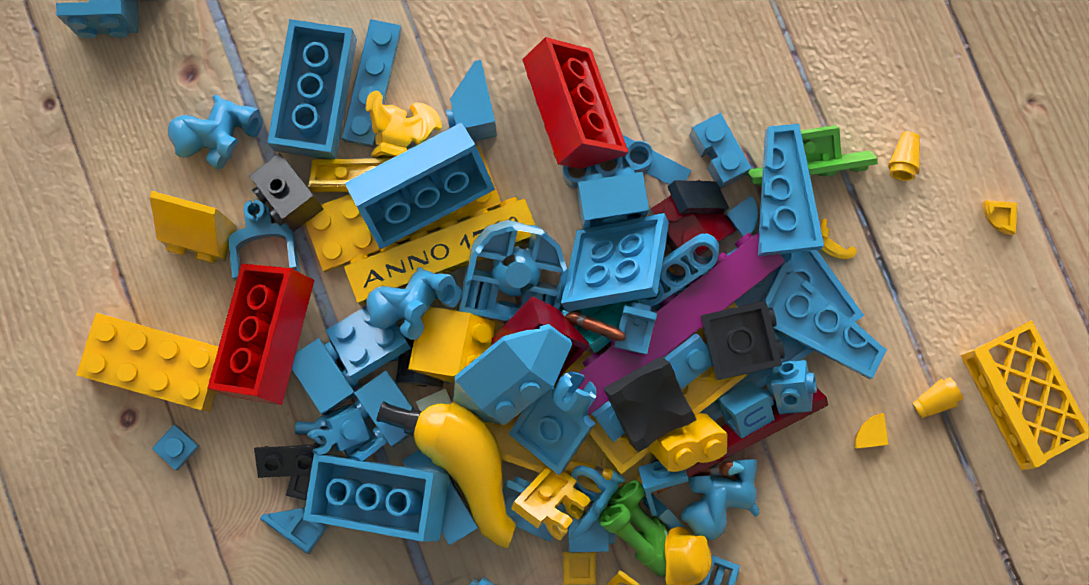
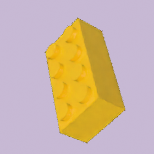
(149, 362)

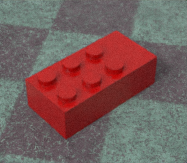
(261, 333)

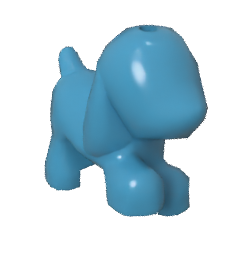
(192, 134)
(390, 304)
(709, 515)

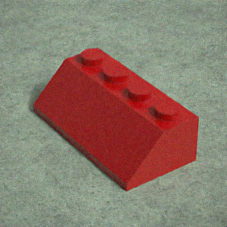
(574, 104)

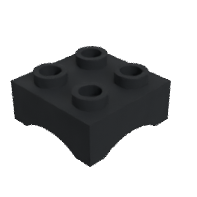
(649, 403)

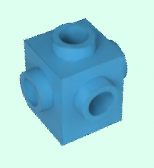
(792, 387)

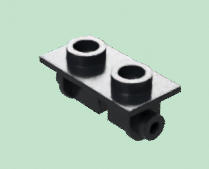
(284, 460)

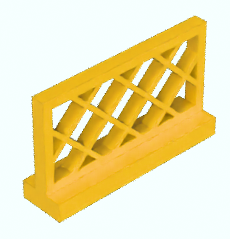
(1009, 413)

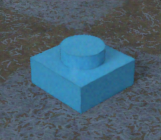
(176, 447)

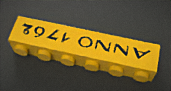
(435, 252)

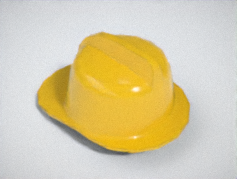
(686, 557)

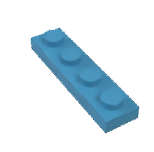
(372, 75)
(687, 361)

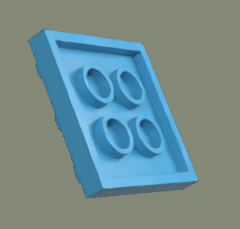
(616, 263)

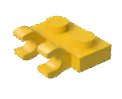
(544, 495)

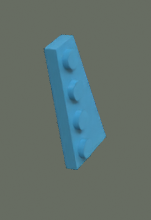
(787, 199)
(820, 324)

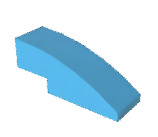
(457, 518)

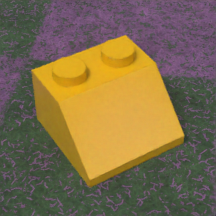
(449, 342)

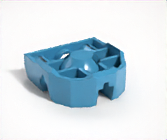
(516, 279)

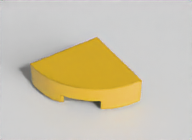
(1001, 215)
(872, 432)

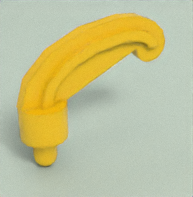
(831, 247)

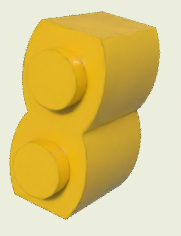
(685, 446)

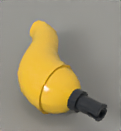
(465, 450)

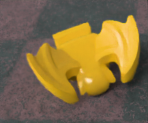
(395, 130)

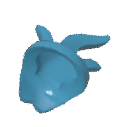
(599, 499)

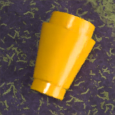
(906, 157)
(938, 398)

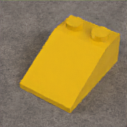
(191, 227)

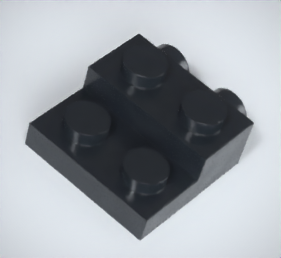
(742, 340)

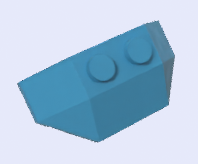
(512, 374)

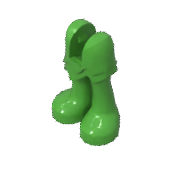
(652, 535)

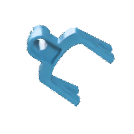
(257, 229)

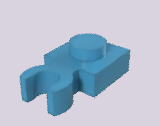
(344, 432)

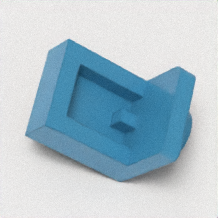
(637, 324)

